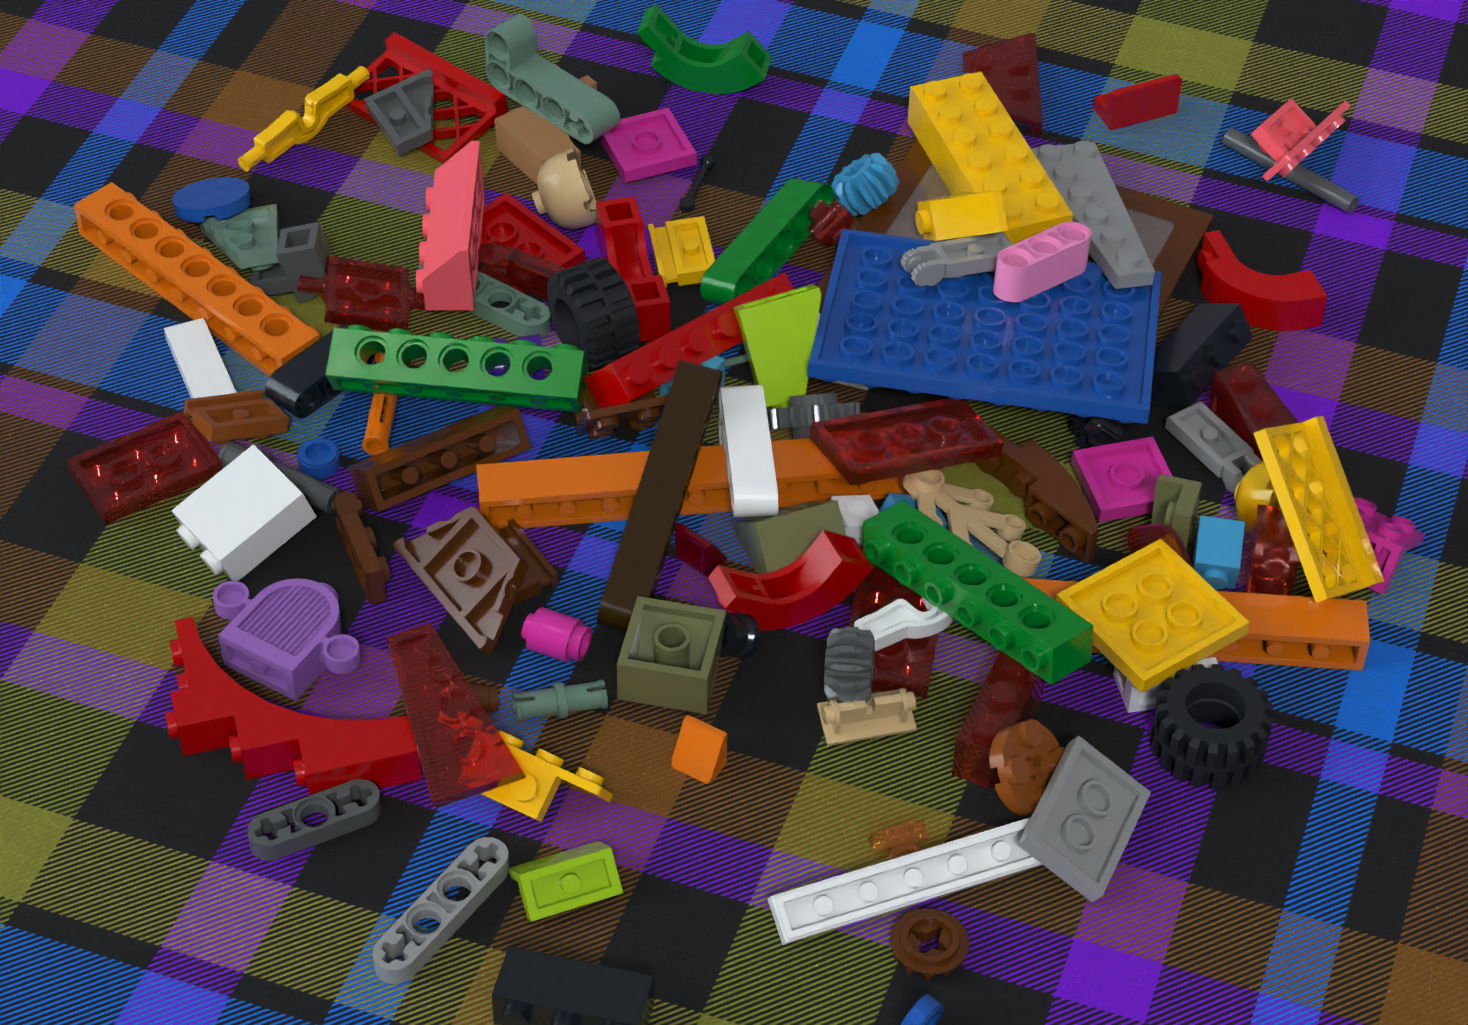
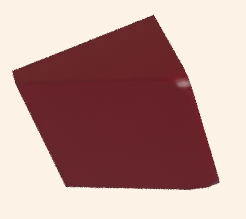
(697, 551)

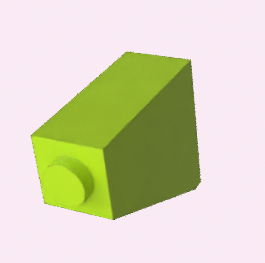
(779, 341)

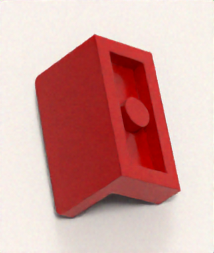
(1139, 102)

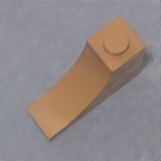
(531, 139)

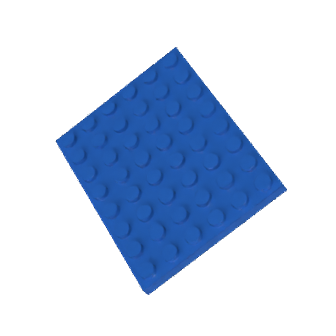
(1060, 351)

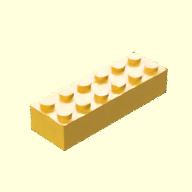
(982, 150)

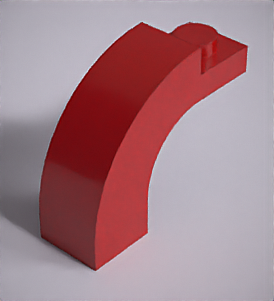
(1267, 300)
(799, 591)

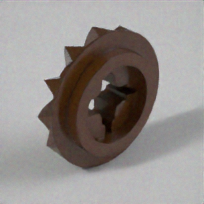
(923, 927)

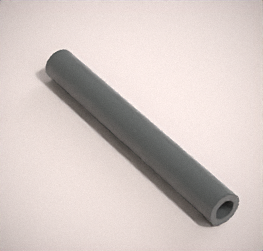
(1299, 175)

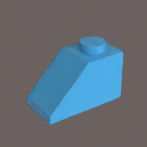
(1218, 551)

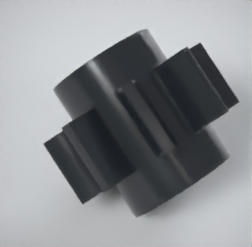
(1096, 431)

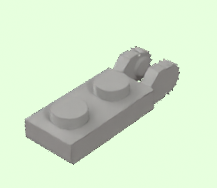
(954, 258)
(1213, 443)

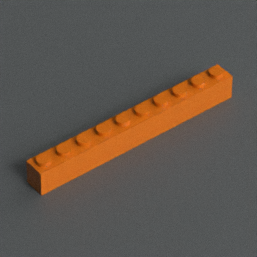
(606, 484)

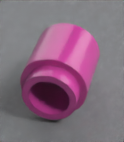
(556, 635)

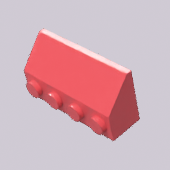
(453, 233)

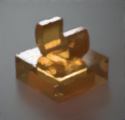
(898, 839)

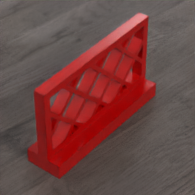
(467, 92)

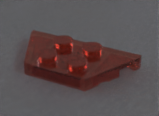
(1013, 75)

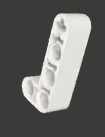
(748, 451)

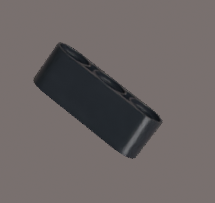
(302, 382)

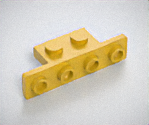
(543, 776)

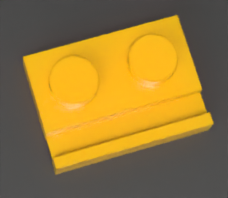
(681, 250)

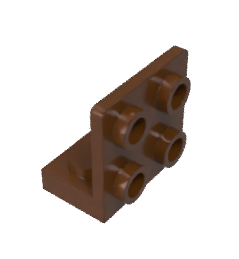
(601, 422)

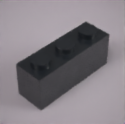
(1195, 350)
(566, 991)

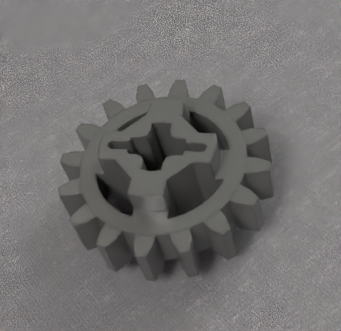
(809, 410)

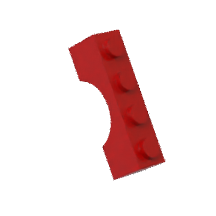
(624, 247)

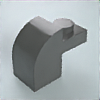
(299, 251)

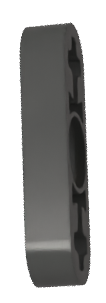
(305, 836)

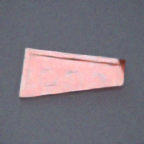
(449, 725)

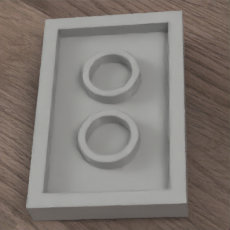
(1084, 819)

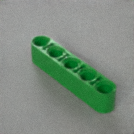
(765, 241)

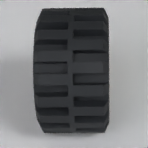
(594, 311)
(1204, 752)

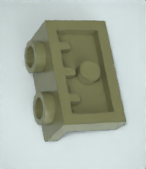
(1177, 506)

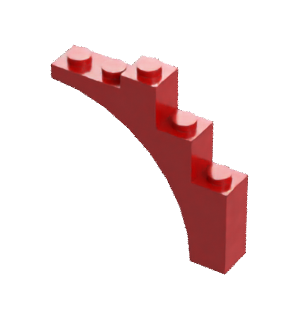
(270, 739)

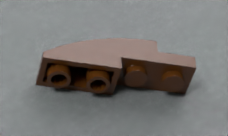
(1050, 494)

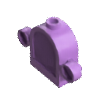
(284, 634)

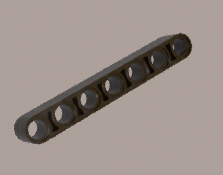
(660, 492)

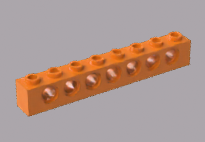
(192, 279)

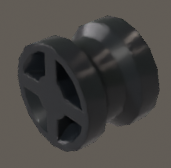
(740, 636)

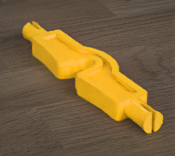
(293, 129)

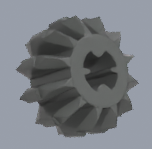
(849, 665)

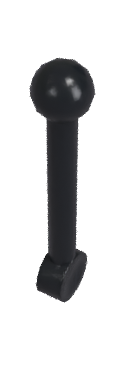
(687, 203)

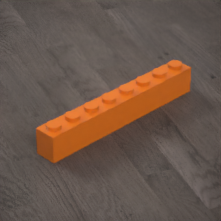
(1285, 629)

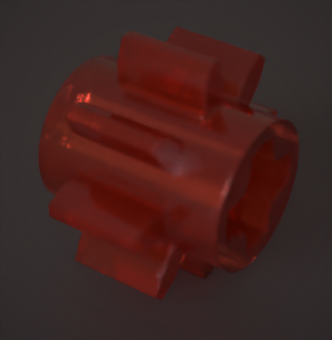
(830, 221)

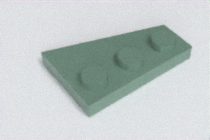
(248, 237)

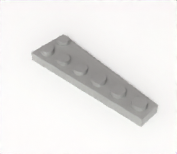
(1095, 202)

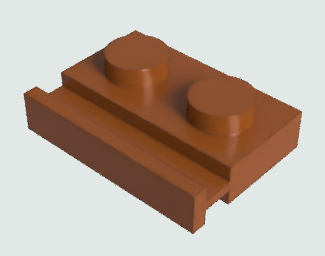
(236, 416)

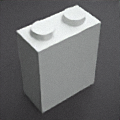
(242, 514)

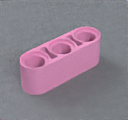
(1042, 261)

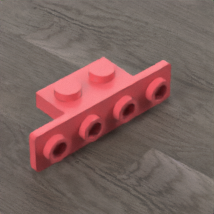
(1292, 136)

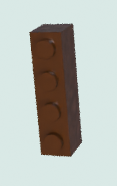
(439, 457)

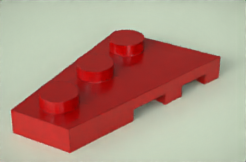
(517, 227)

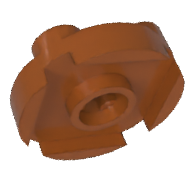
(1012, 753)

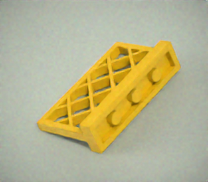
(1319, 507)

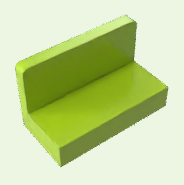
(567, 880)

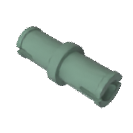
(559, 700)

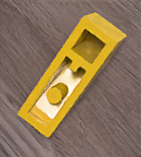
(961, 215)

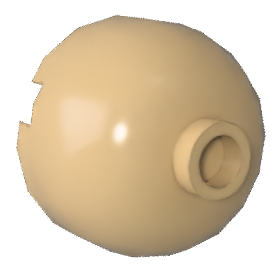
(565, 192)

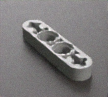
(436, 906)

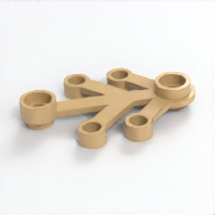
(974, 516)

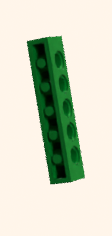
(559, 391)
(978, 592)

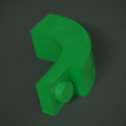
(699, 65)

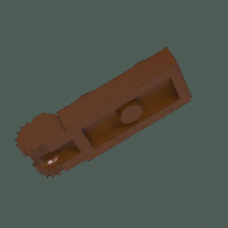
(361, 547)

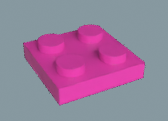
(648, 146)
(1120, 477)

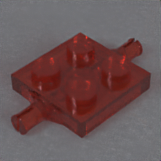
(364, 294)

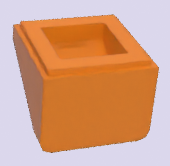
(700, 750)

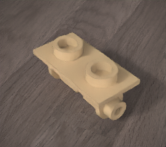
(882, 716)

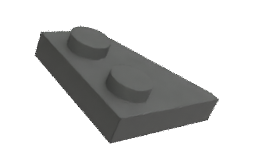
(405, 112)

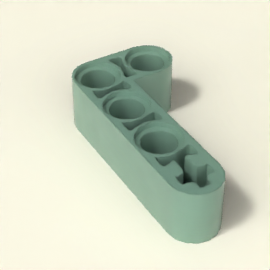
(542, 86)

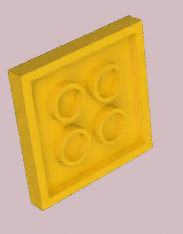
(1154, 615)

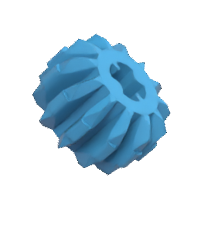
(865, 183)

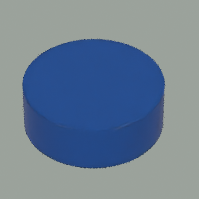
(319, 458)
(924, 1012)

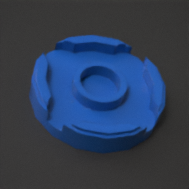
(213, 196)

